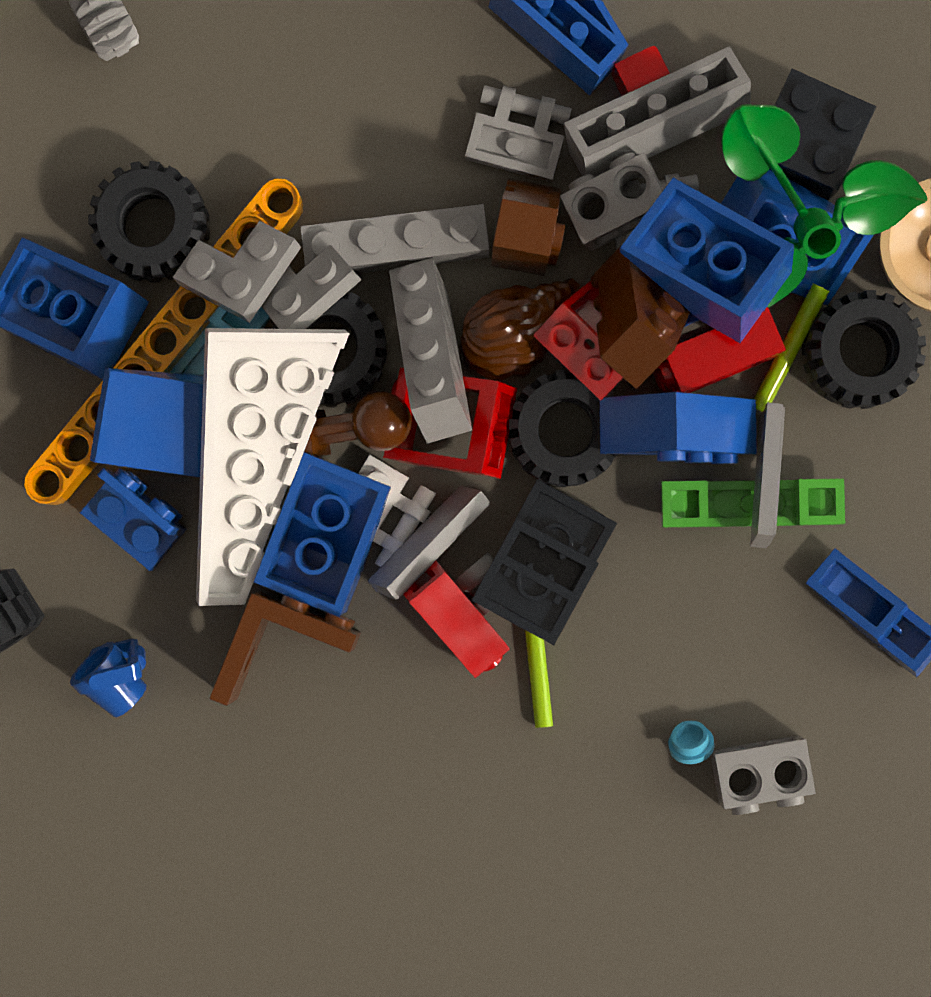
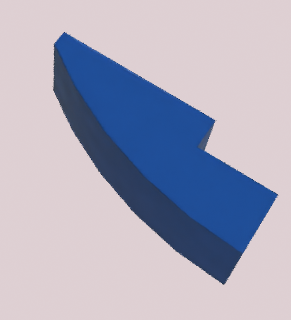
(874, 611)

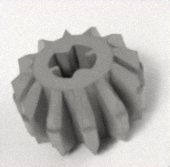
(106, 26)

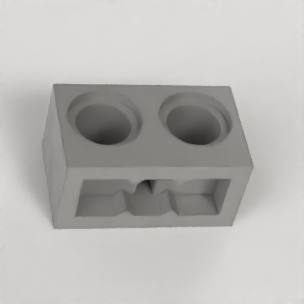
(619, 213)
(761, 761)

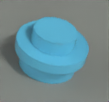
(691, 742)

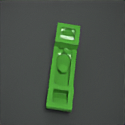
(732, 503)

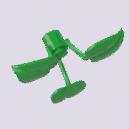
(875, 190)

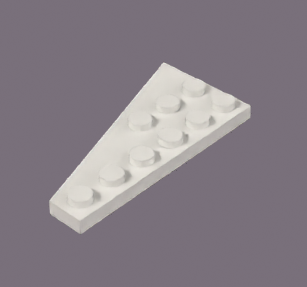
(255, 428)

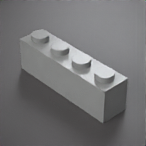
(659, 113)
(402, 238)
(429, 351)

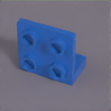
(132, 519)

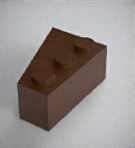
(527, 228)
(637, 320)

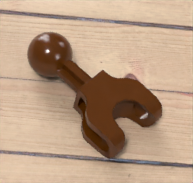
(378, 422)

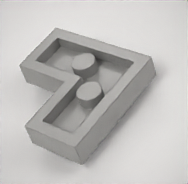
(242, 281)
(305, 296)

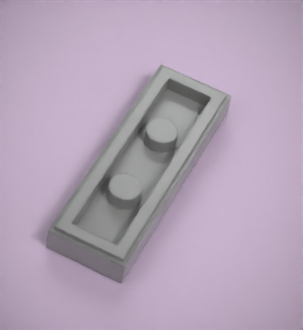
(767, 475)
(429, 542)

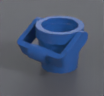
(110, 678)

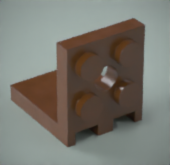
(285, 612)

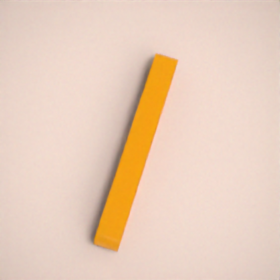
(143, 351)

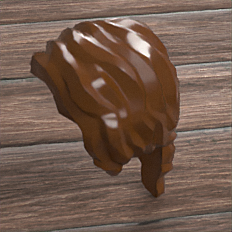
(502, 325)

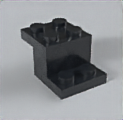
(829, 129)
(545, 562)

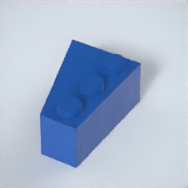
(570, 34)
(679, 427)

